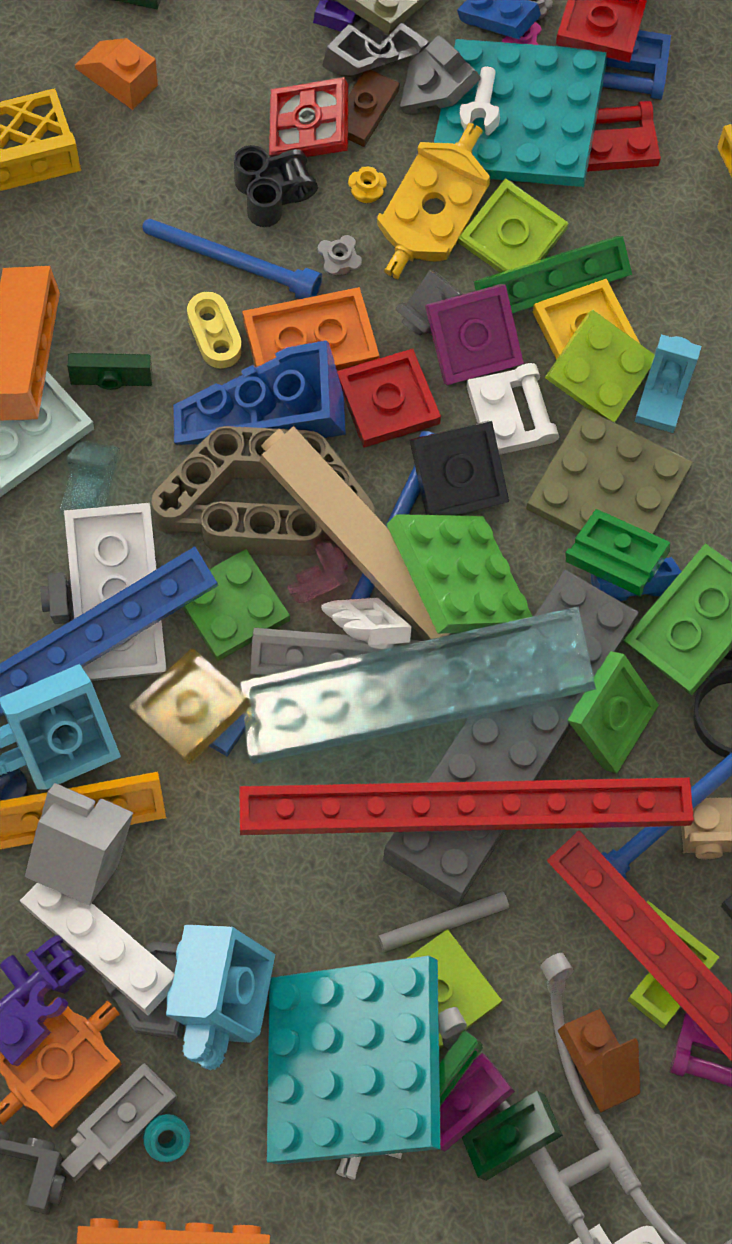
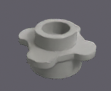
(339, 265)

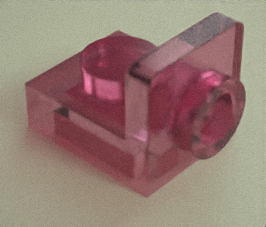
(316, 582)

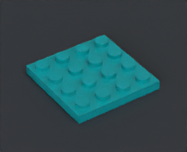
(545, 109)
(354, 1062)

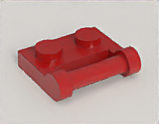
(625, 146)

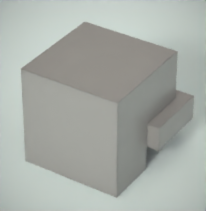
(77, 843)

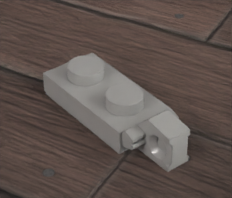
(118, 1122)

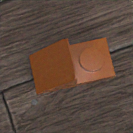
(605, 1066)

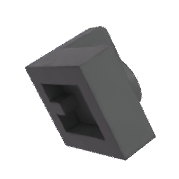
(431, 290)

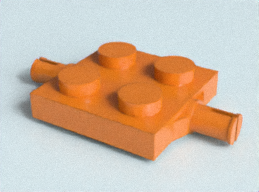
(62, 1068)

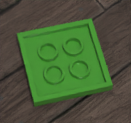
(458, 571)

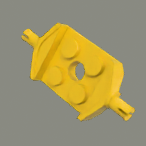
(442, 173)

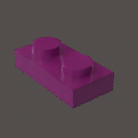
(471, 1100)

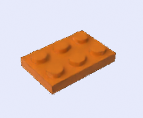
(331, 317)

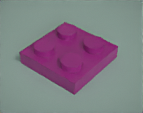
(474, 334)

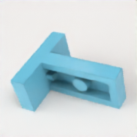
(667, 383)

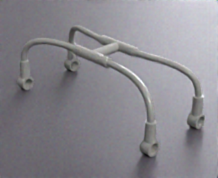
(556, 971)

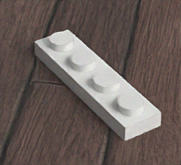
(102, 946)

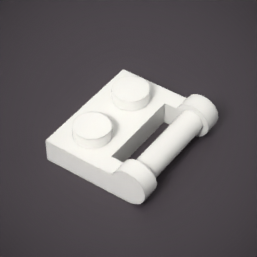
(495, 402)

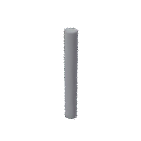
(443, 921)

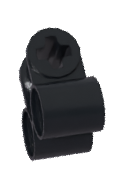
(273, 182)

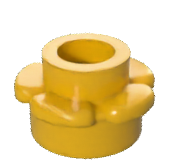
(364, 192)

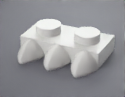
(369, 621)

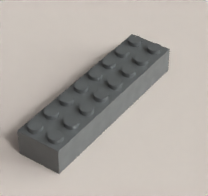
(506, 747)

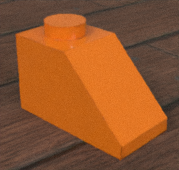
(121, 70)

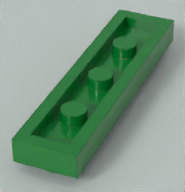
(562, 273)

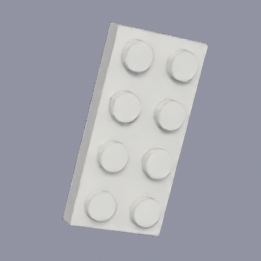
(105, 555)

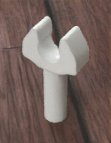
(481, 106)

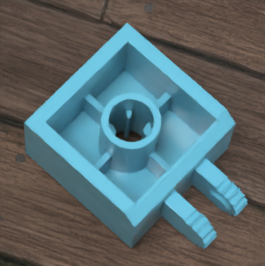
(32, 723)
(218, 990)

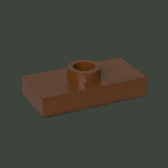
(368, 104)

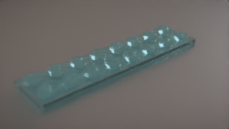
(417, 685)

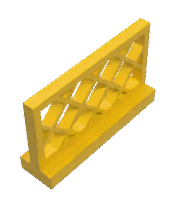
(36, 158)

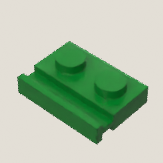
(618, 552)

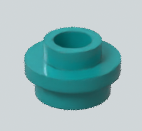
(166, 1151)

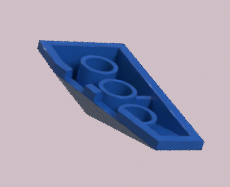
(288, 391)

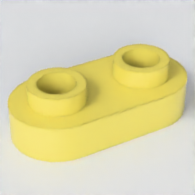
(214, 332)

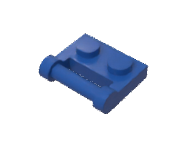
(648, 56)

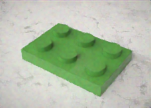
(689, 623)

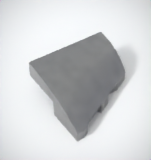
(368, 47)

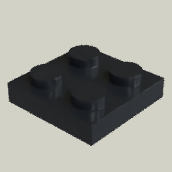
(459, 470)

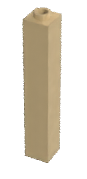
(346, 522)

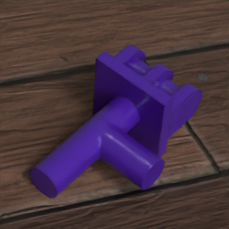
(45, 971)

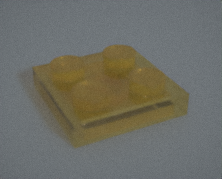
(190, 705)

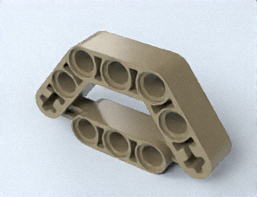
(199, 516)

